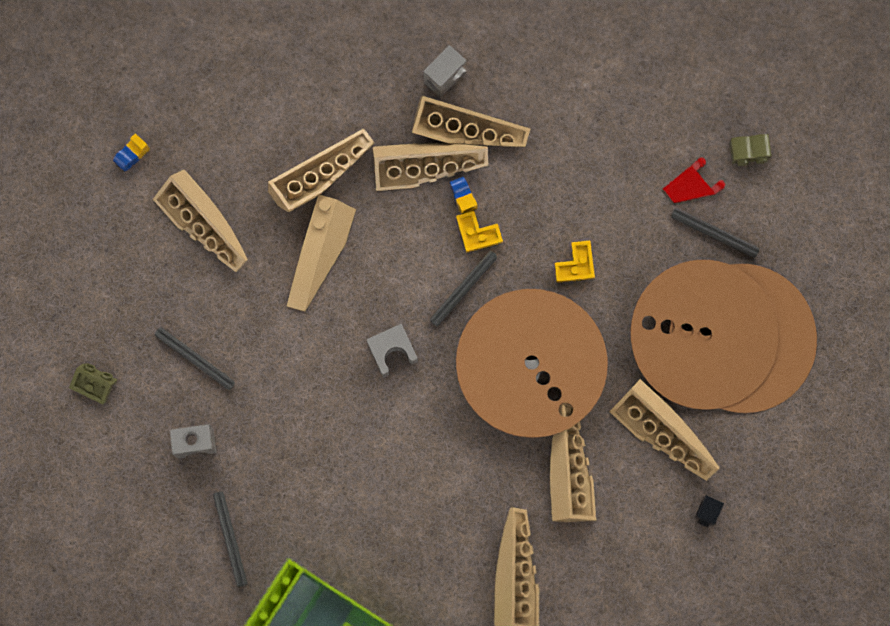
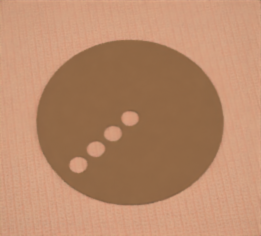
(741, 342)
(795, 347)
(494, 356)

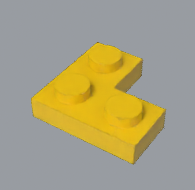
(475, 237)
(580, 268)

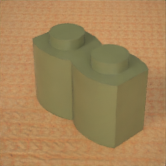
(749, 149)

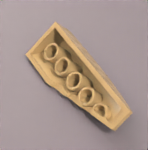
(463, 126)
(415, 164)
(317, 173)
(196, 213)
(321, 247)
(659, 425)
(569, 478)
(515, 583)

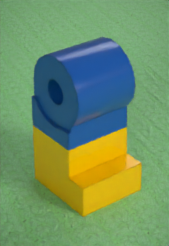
(131, 153)
(463, 195)

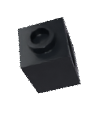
(708, 511)

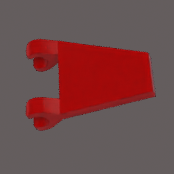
(691, 185)

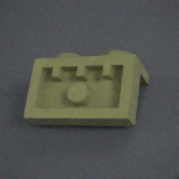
(92, 383)

